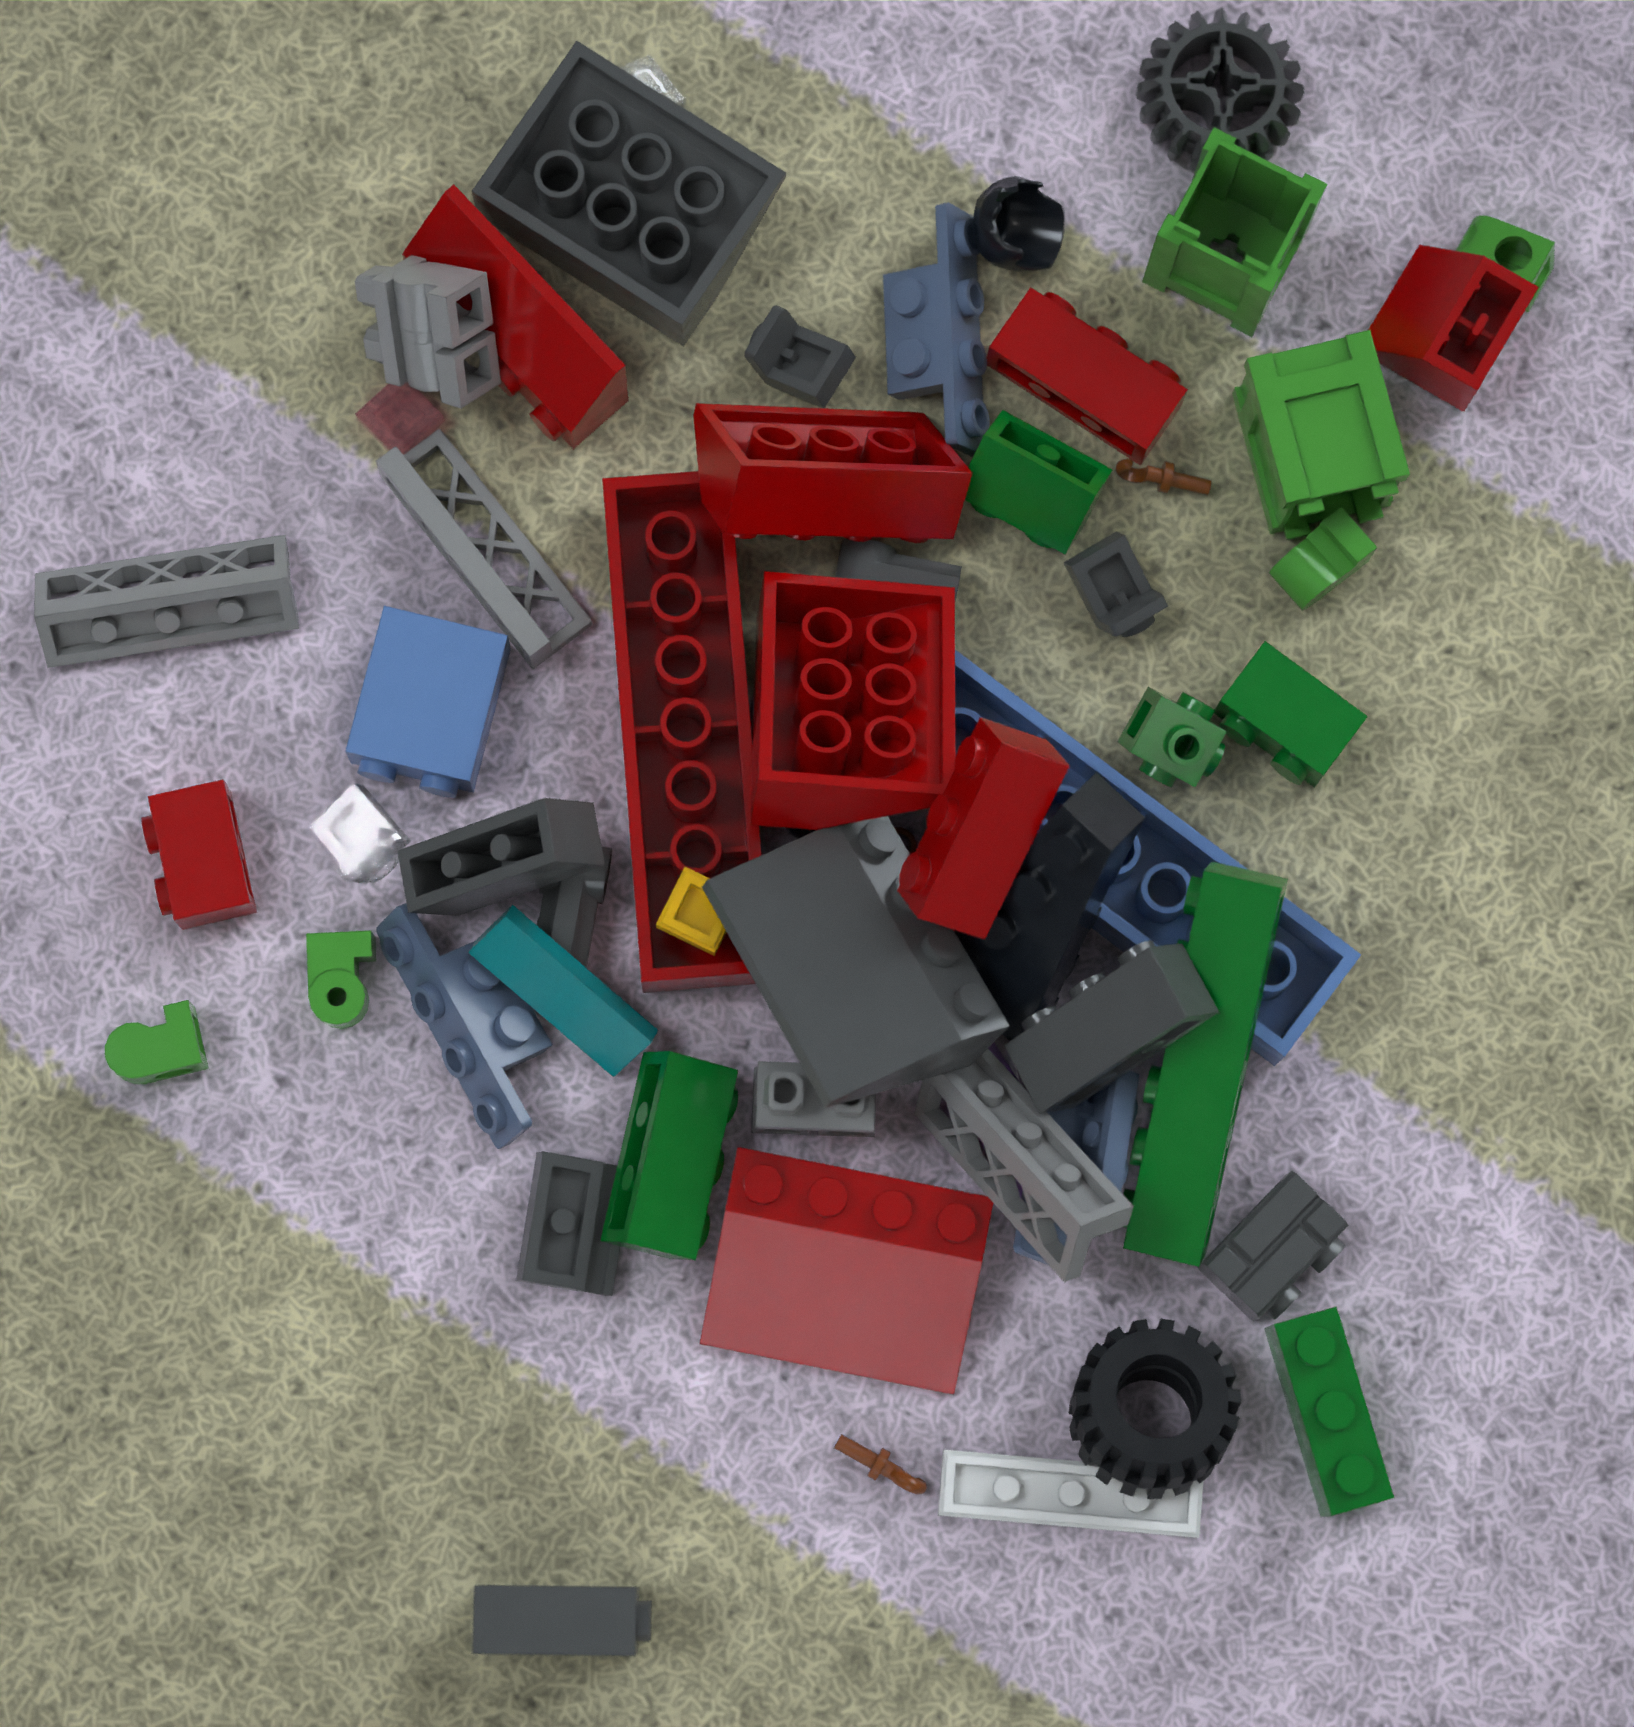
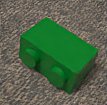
(1034, 482)
(1288, 716)

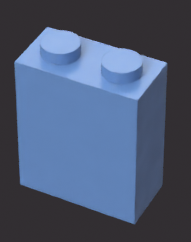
(427, 702)

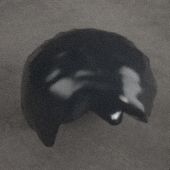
(1018, 225)

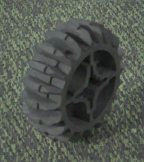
(1196, 92)

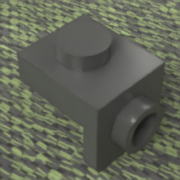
(797, 358)
(1115, 587)

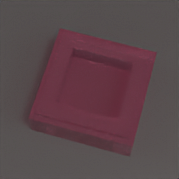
(399, 417)

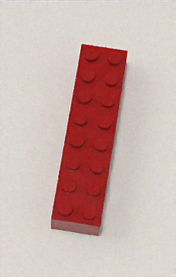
(679, 710)

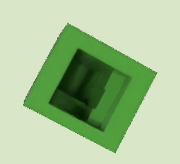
(1512, 248)
(1323, 559)
(333, 975)
(160, 1051)

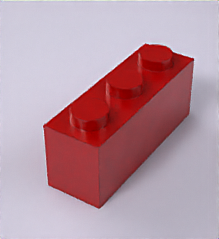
(1086, 374)
(981, 827)

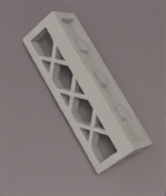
(467, 561)
(165, 608)
(1027, 1146)

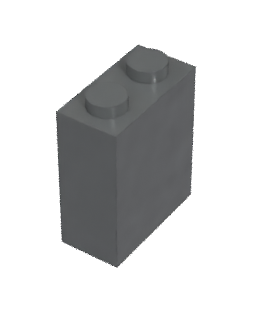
(560, 1620)

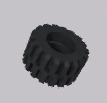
(1163, 1358)

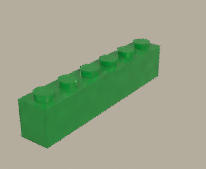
(1204, 1070)

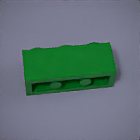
(670, 1155)
(1329, 1412)

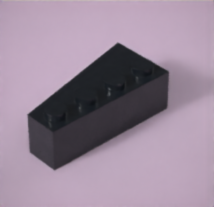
(1054, 901)

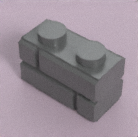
(1274, 1248)

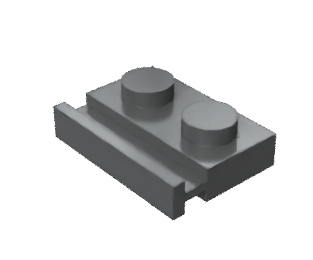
(566, 1226)

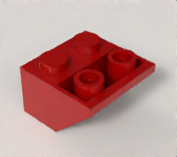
(1449, 321)

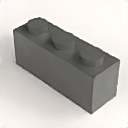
(501, 857)
(1110, 1025)

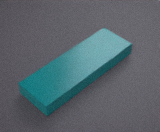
(563, 991)

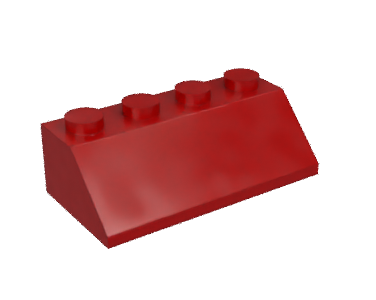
(538, 337)
(827, 473)

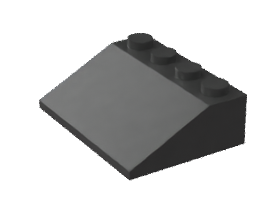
(628, 192)
(850, 967)

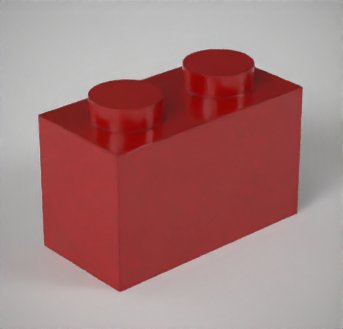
(199, 855)

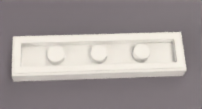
(1058, 1495)

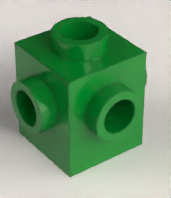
(1158, 725)

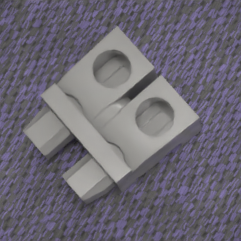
(426, 333)
(790, 1105)

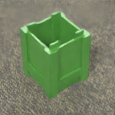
(1239, 201)
(1320, 433)

